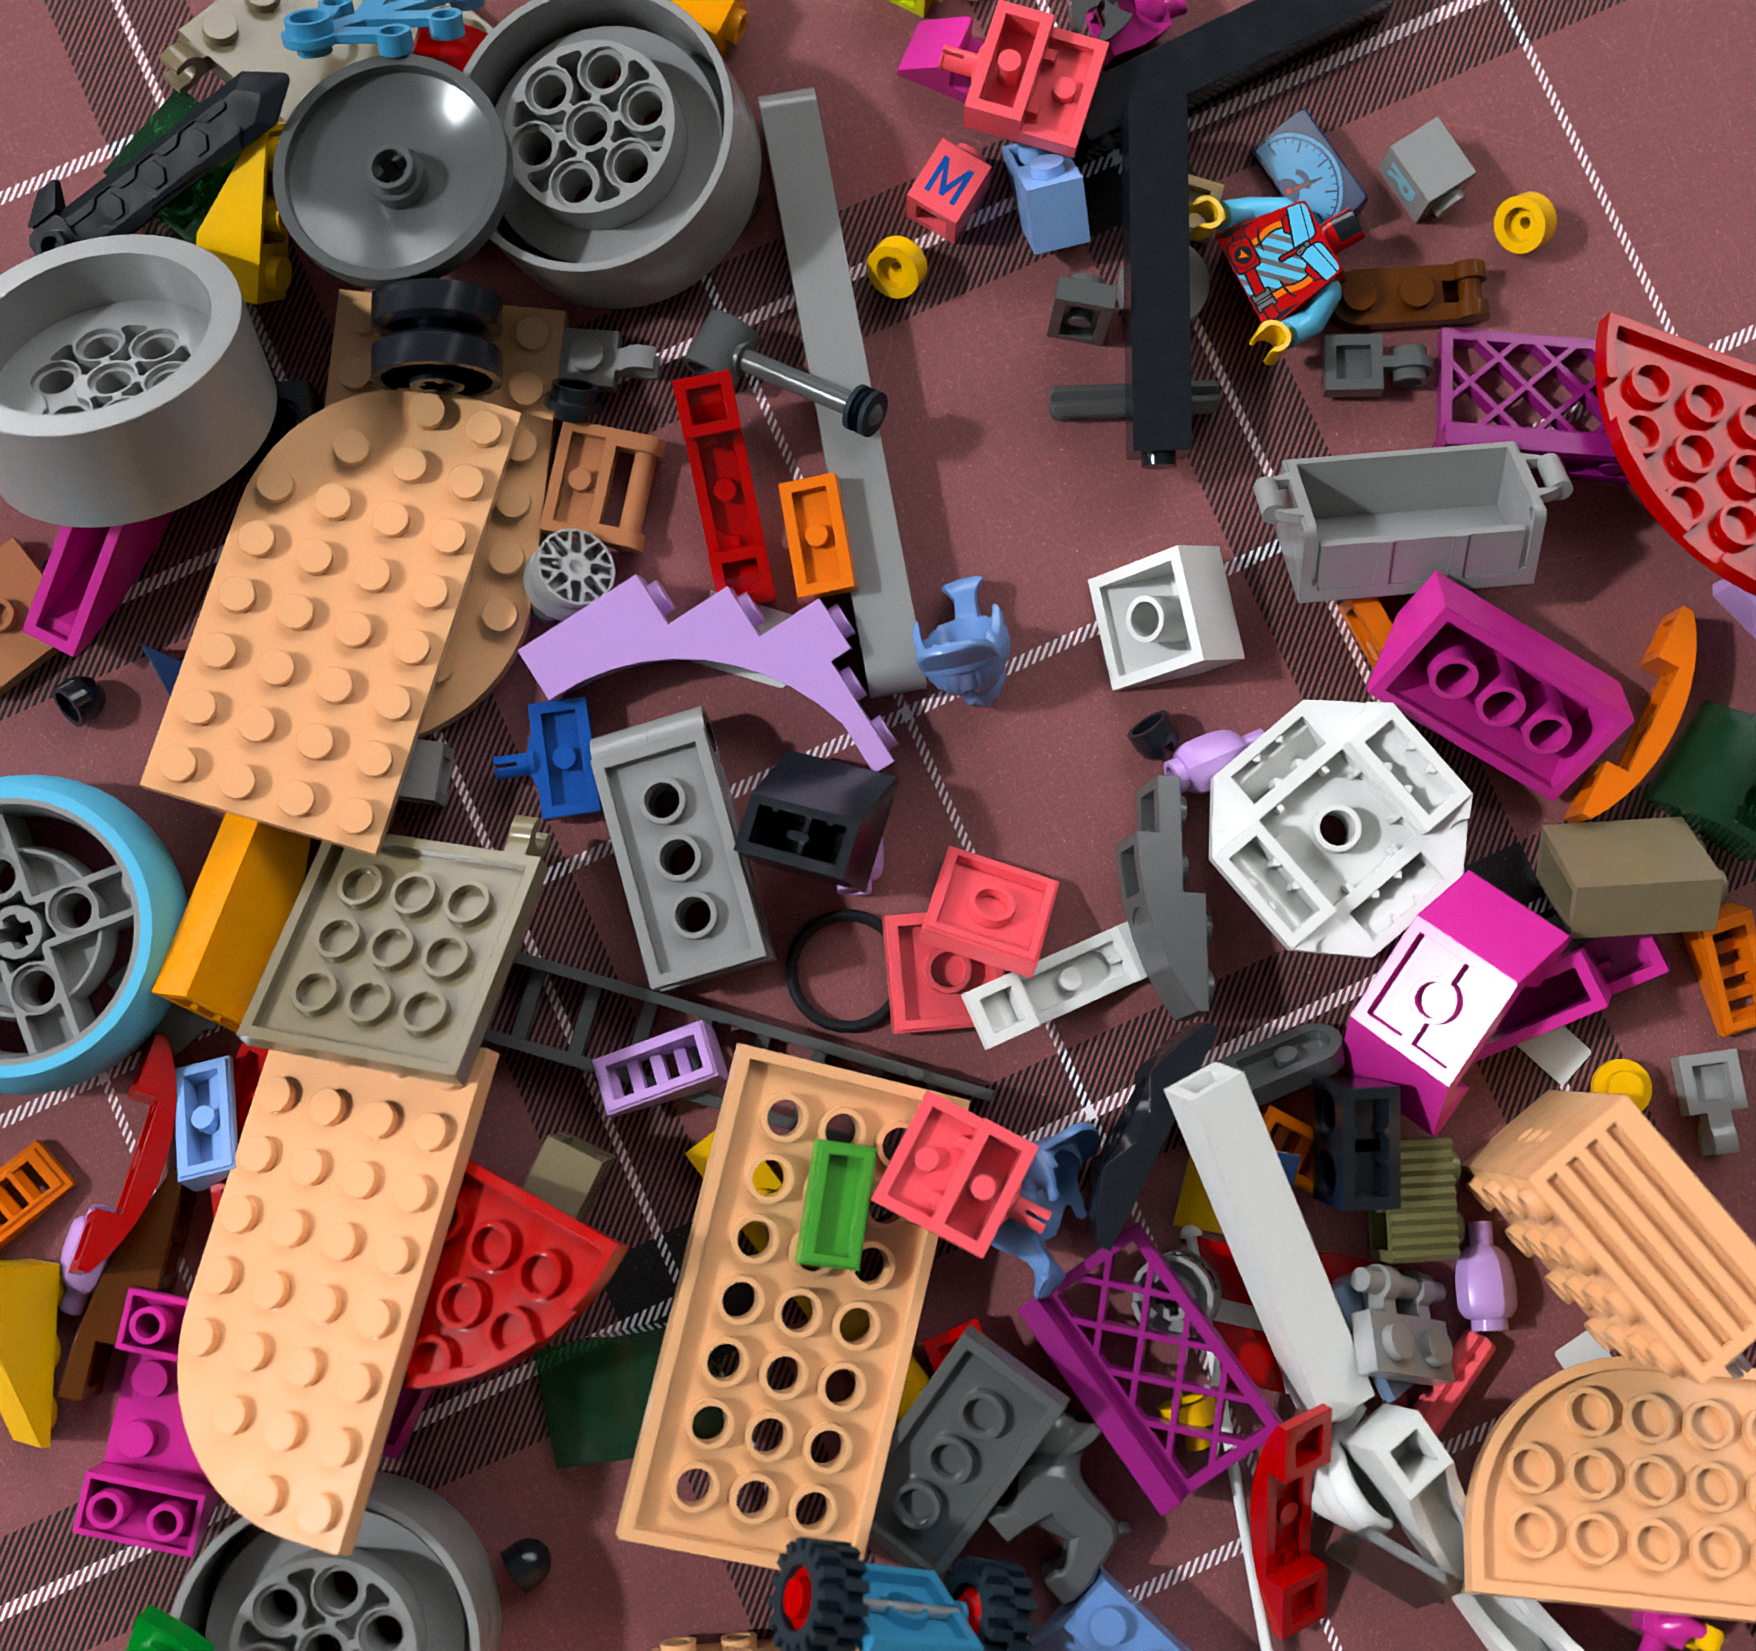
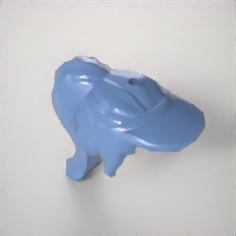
(969, 652)
(1053, 1185)

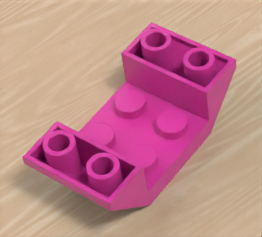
(1447, 995)
(150, 1479)

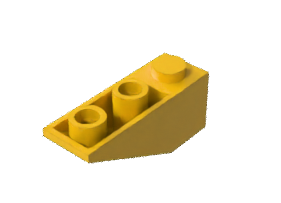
(247, 227)
(29, 1347)

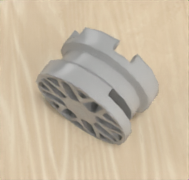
(567, 574)
(1166, 1313)

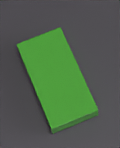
(836, 1204)

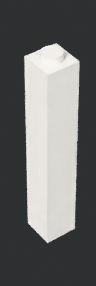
(1269, 1239)

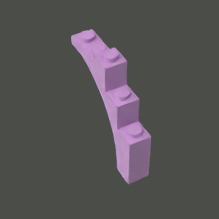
(634, 629)

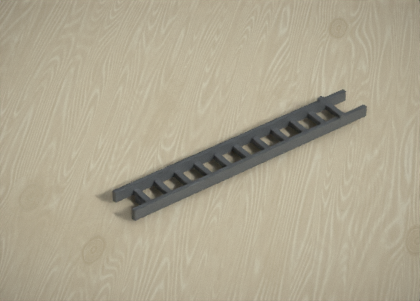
(652, 1000)

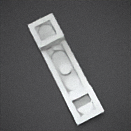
(1057, 987)

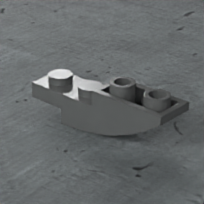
(1164, 921)

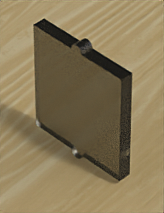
(1394, 1568)

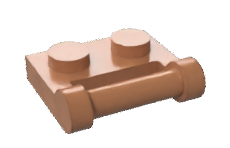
(584, 479)

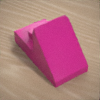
(924, 52)

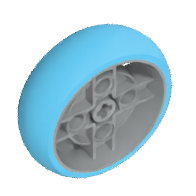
(140, 891)

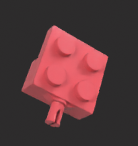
(1029, 79)
(959, 1176)

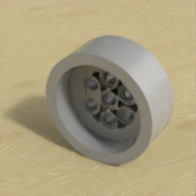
(702, 154)
(126, 380)
(410, 1563)

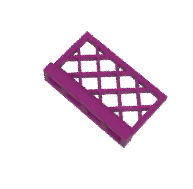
(1583, 454)
(1109, 1399)

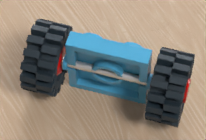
(834, 1600)

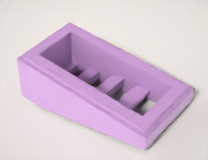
(667, 1089)

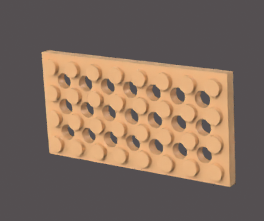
(699, 1323)

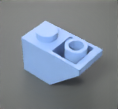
(1047, 197)

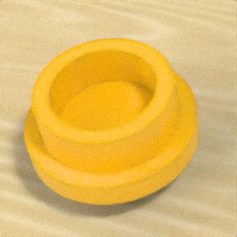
(1623, 1078)

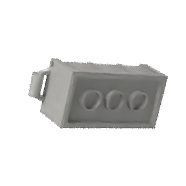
(1397, 516)

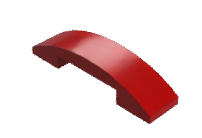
(724, 484)
(155, 1086)
(1280, 1522)

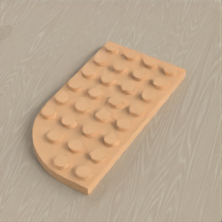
(320, 1285)

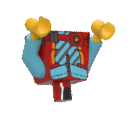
(1281, 262)

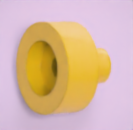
(1525, 222)
(896, 267)
(1194, 1410)

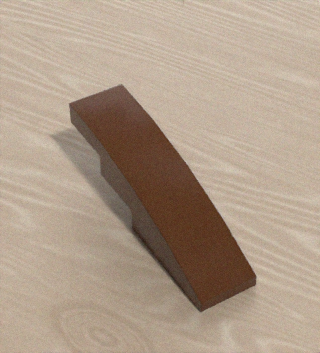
(145, 1260)

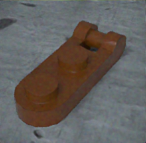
(1412, 297)

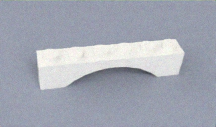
(1426, 1499)

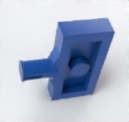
(558, 759)

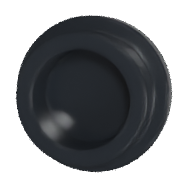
(573, 400)

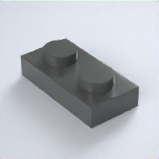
(1082, 309)

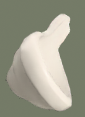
(1342, 1490)

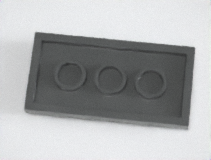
(959, 1451)

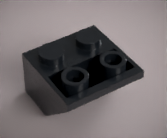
(818, 819)

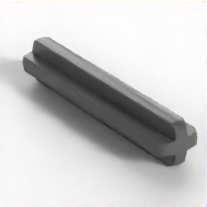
(1109, 400)

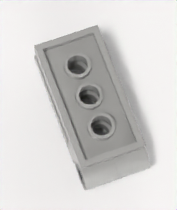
(632, 777)

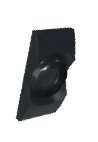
(1140, 1132)

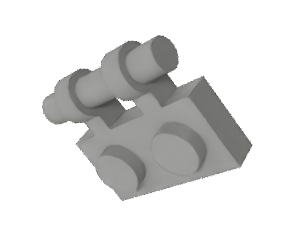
(1403, 1344)

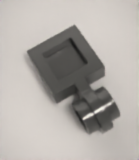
(1356, 365)

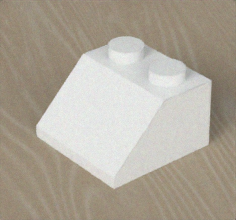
(1166, 617)

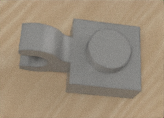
(601, 360)
(1711, 1088)

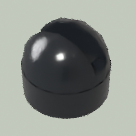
(79, 699)
(1153, 734)
(527, 1562)

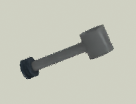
(731, 344)

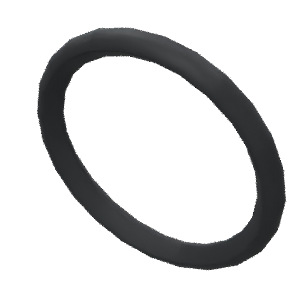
(792, 972)

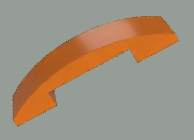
(1672, 659)

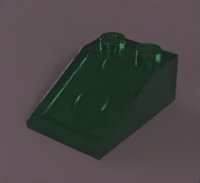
(600, 1392)

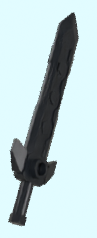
(164, 170)

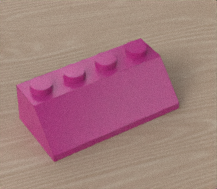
(1498, 687)

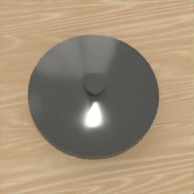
(393, 170)

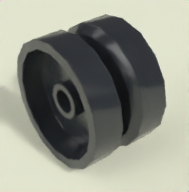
(437, 337)

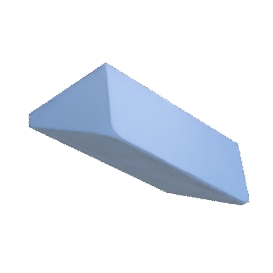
(205, 1122)

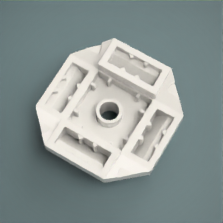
(1399, 814)

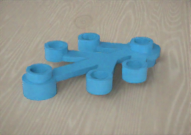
(374, 22)

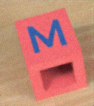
(949, 189)

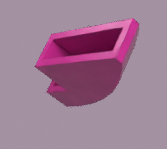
(88, 580)
(1578, 986)

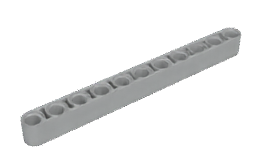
(837, 355)

